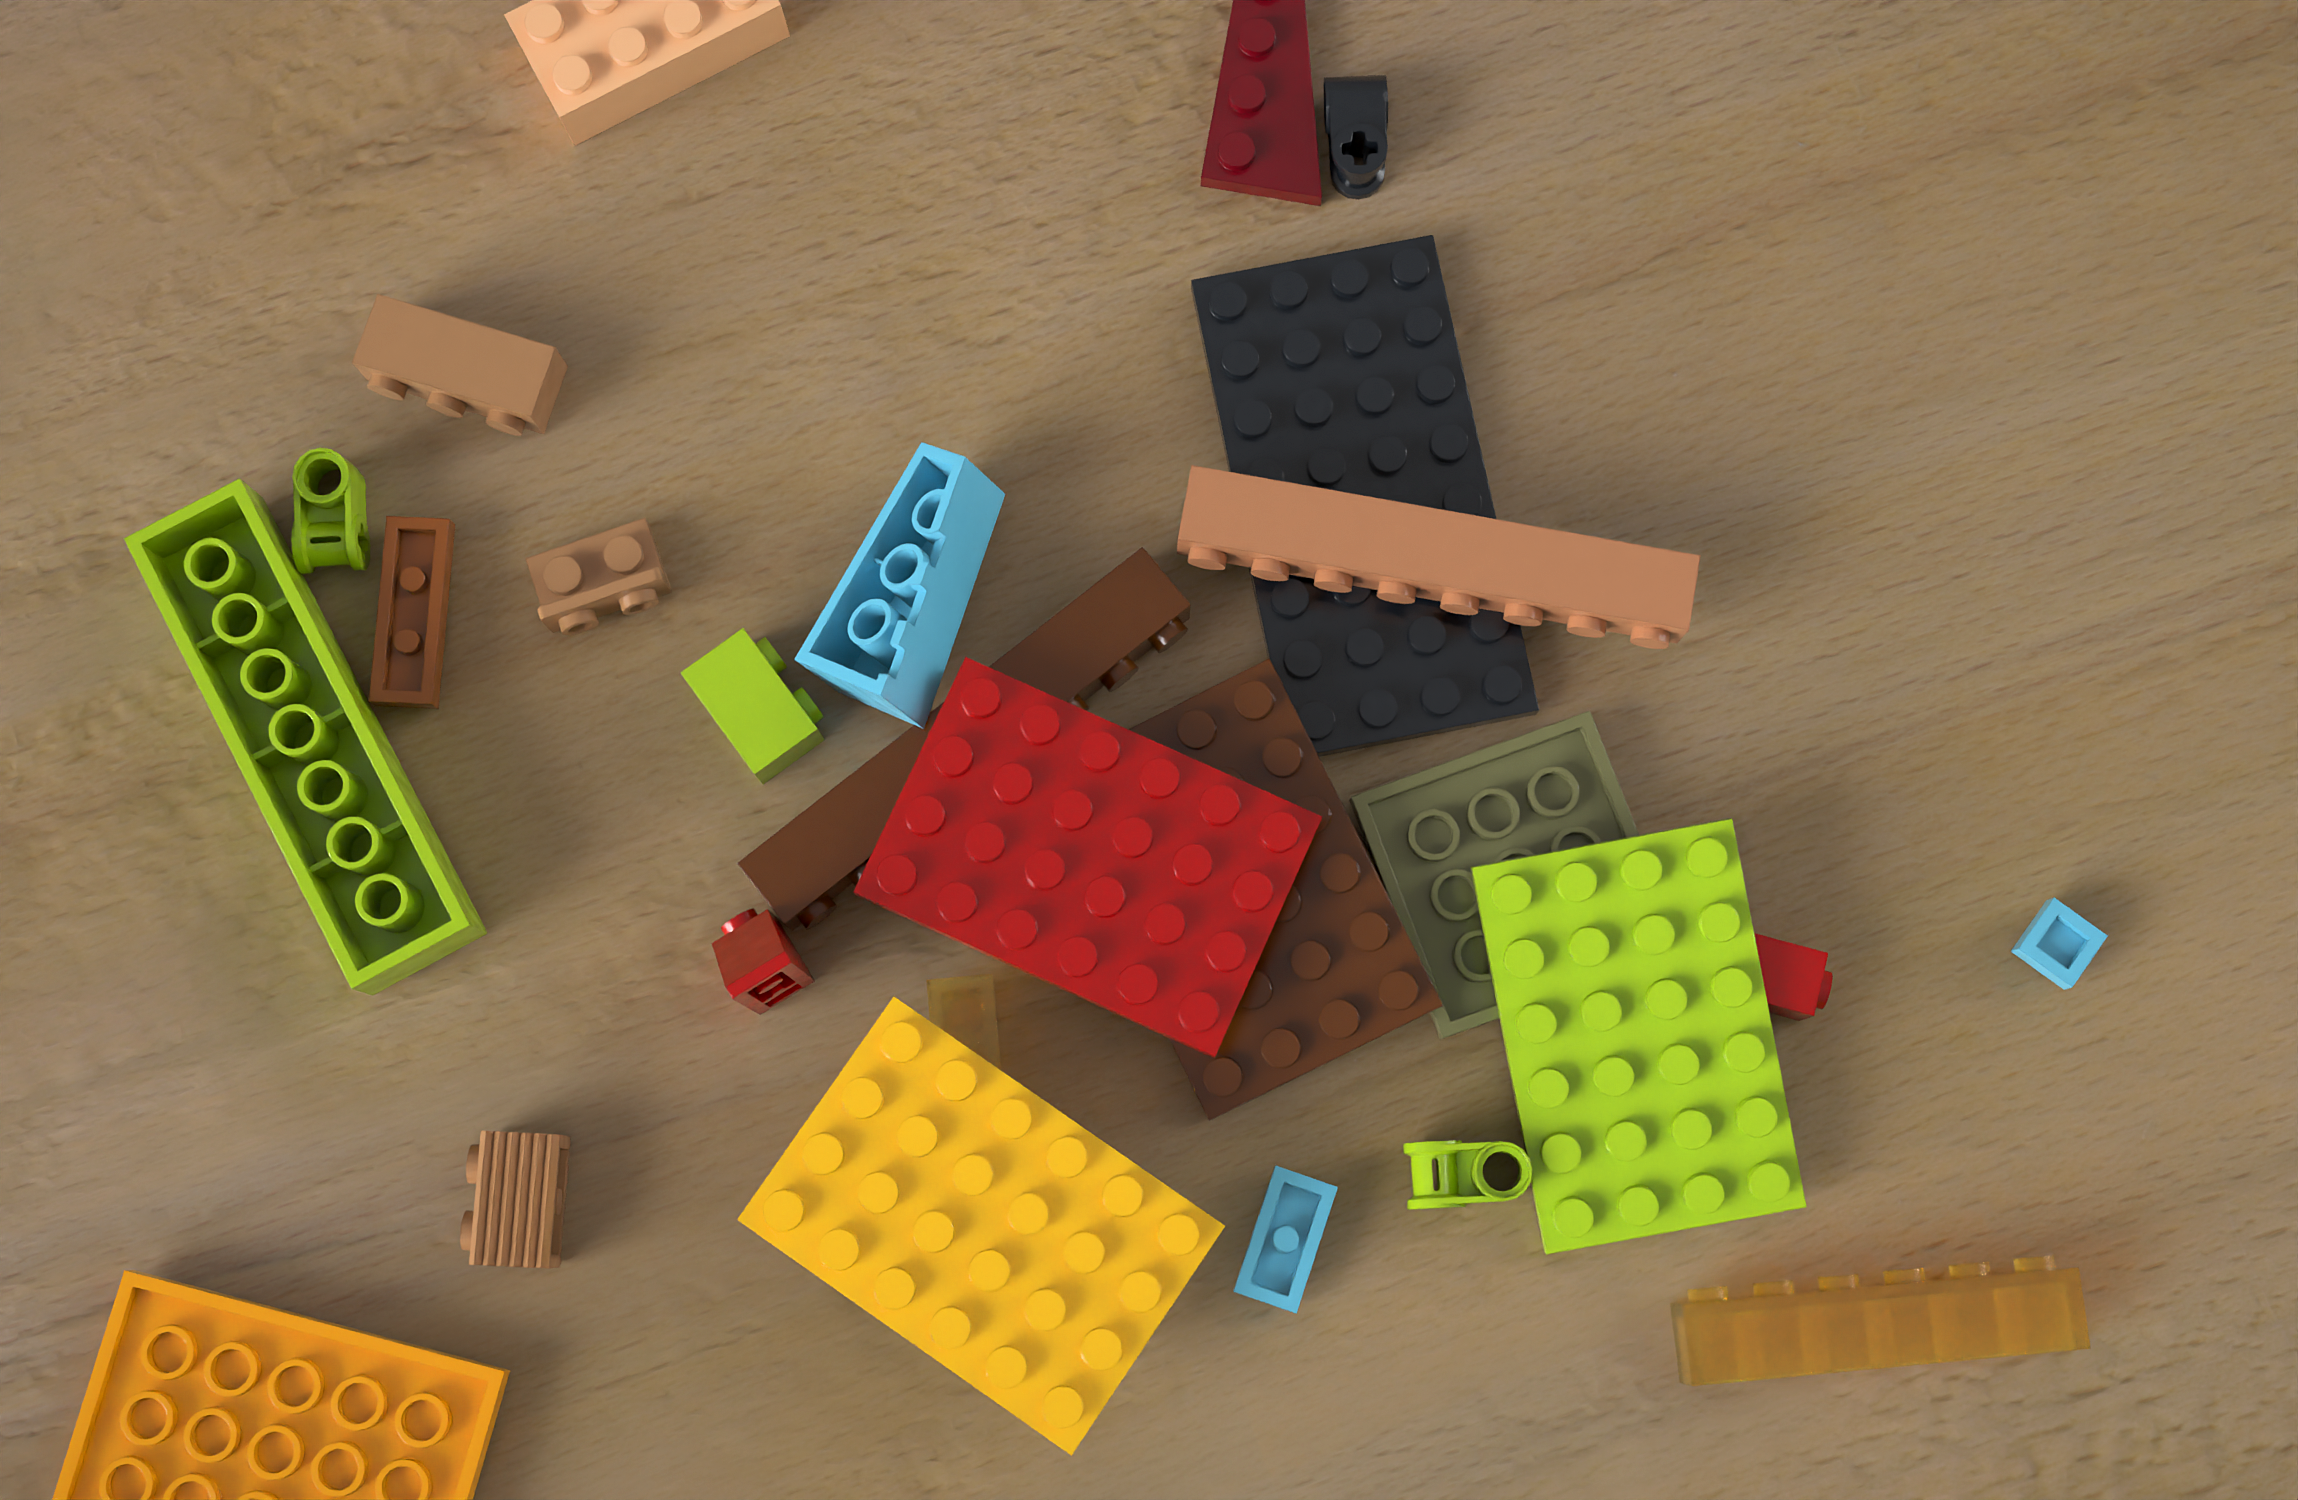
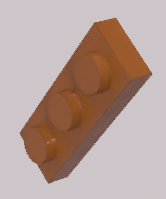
(412, 612)

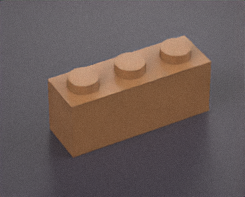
(459, 366)

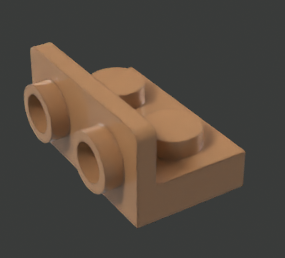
(598, 578)

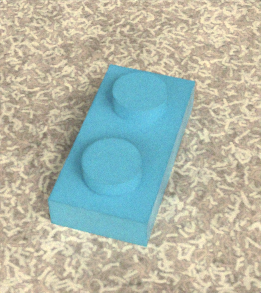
(1285, 1239)

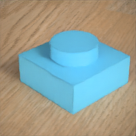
(2059, 943)

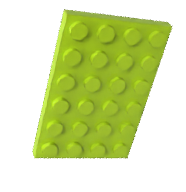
(1638, 1036)

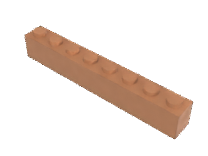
(1437, 557)

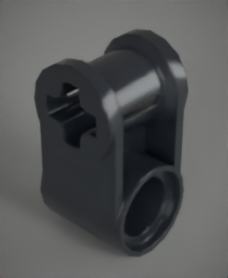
(1356, 128)

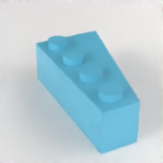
(907, 588)

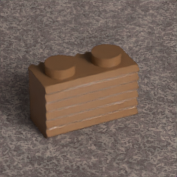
(516, 1199)

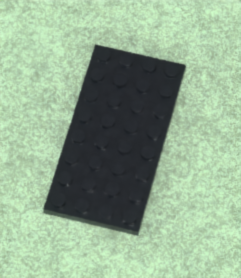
(1357, 386)

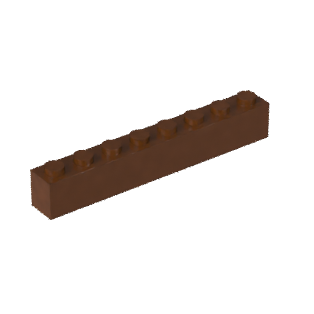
(1068, 657)

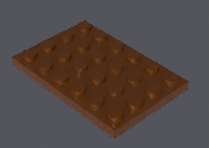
(1338, 952)

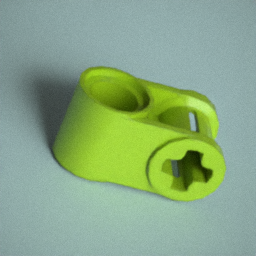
(329, 526)
(1460, 1173)

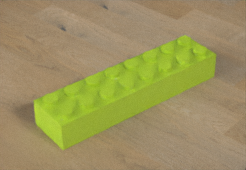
(305, 738)

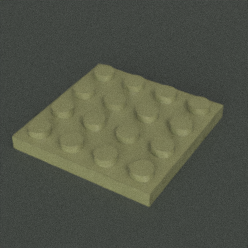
(1479, 809)

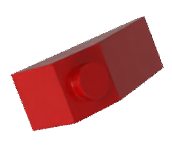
(759, 961)

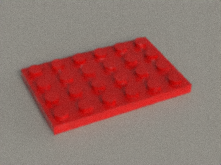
(1088, 856)

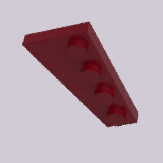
(1264, 106)

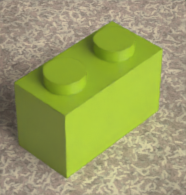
(753, 705)

